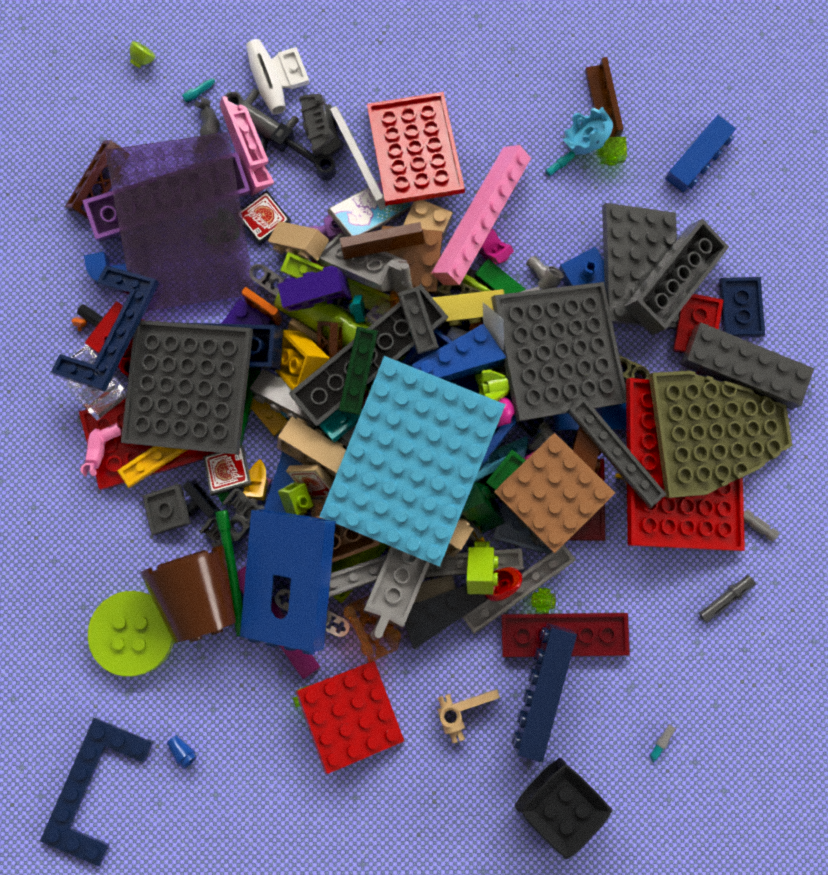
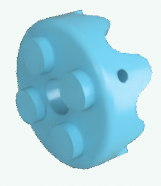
(589, 134)

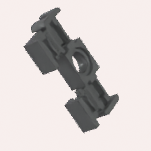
(243, 507)

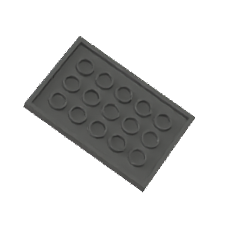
(633, 246)

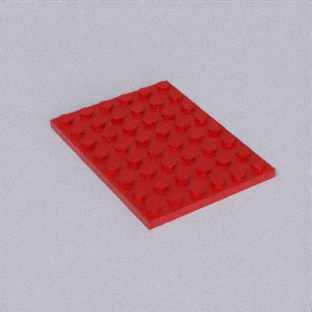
(684, 522)

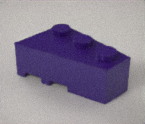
(314, 289)

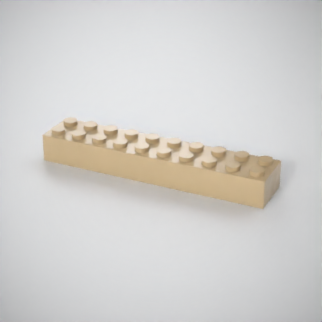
(314, 448)

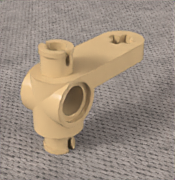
(454, 728)

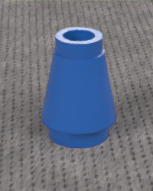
(181, 752)

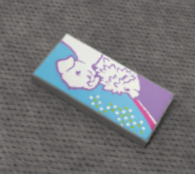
(361, 213)

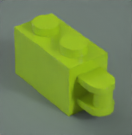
(481, 568)

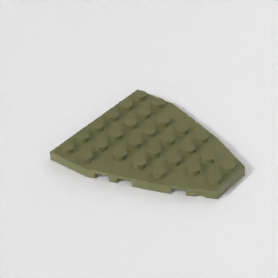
(713, 431)

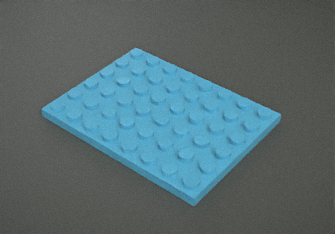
(412, 460)

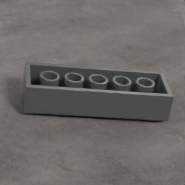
(676, 277)
(747, 365)

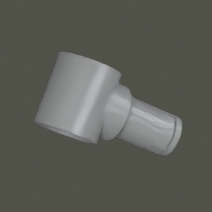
(548, 276)

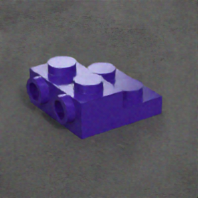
(245, 314)

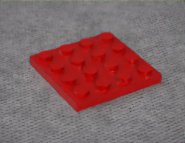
(349, 717)

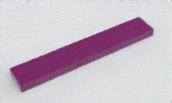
(303, 663)

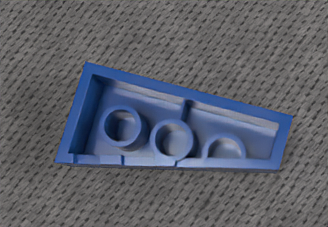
(464, 356)

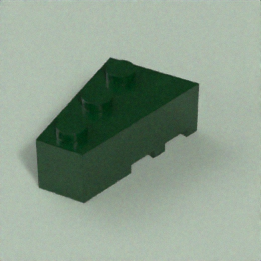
(483, 507)

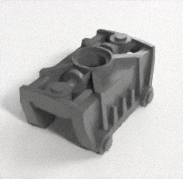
(320, 125)

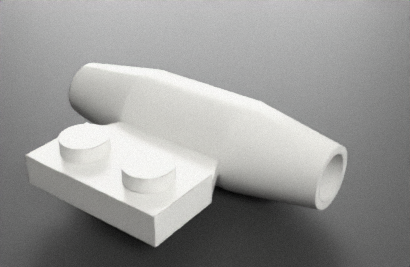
(274, 74)

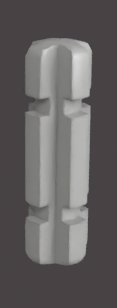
(760, 525)

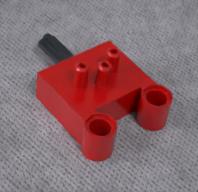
(102, 330)

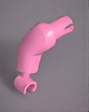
(96, 448)

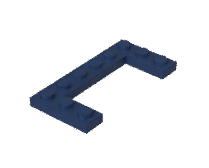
(98, 375)
(58, 829)

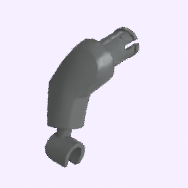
(208, 117)

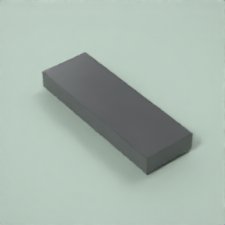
(418, 320)

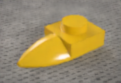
(259, 482)

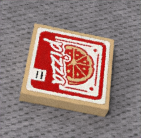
(315, 478)

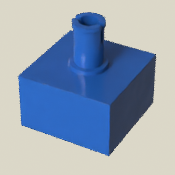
(583, 269)

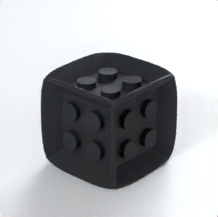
(563, 808)

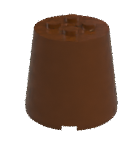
(192, 594)

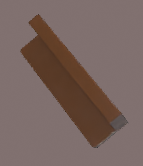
(382, 240)

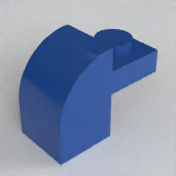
(96, 262)

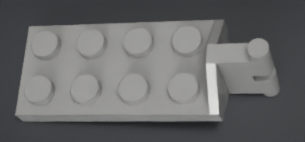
(377, 270)
(395, 590)

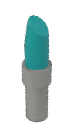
(662, 742)

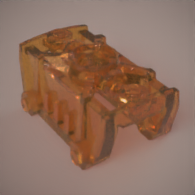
(390, 634)

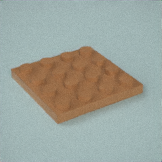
(554, 493)

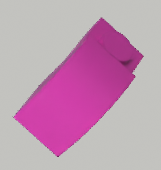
(495, 249)

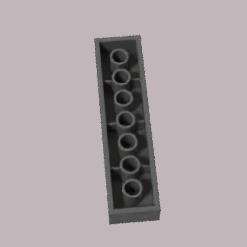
(322, 391)

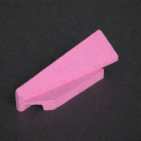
(247, 145)

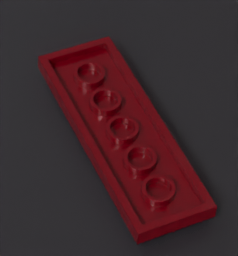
(596, 633)

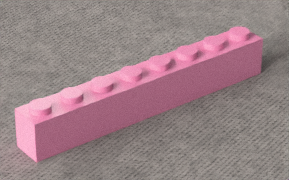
(481, 215)

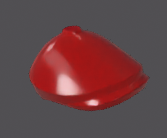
(508, 583)

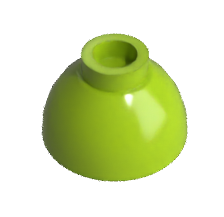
(140, 54)

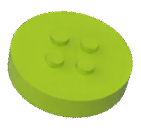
(129, 634)

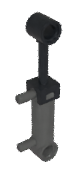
(282, 135)

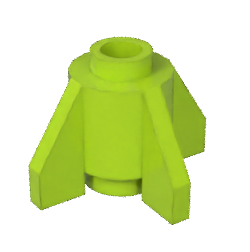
(492, 384)

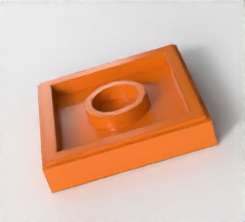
(262, 305)

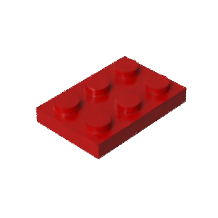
(696, 310)

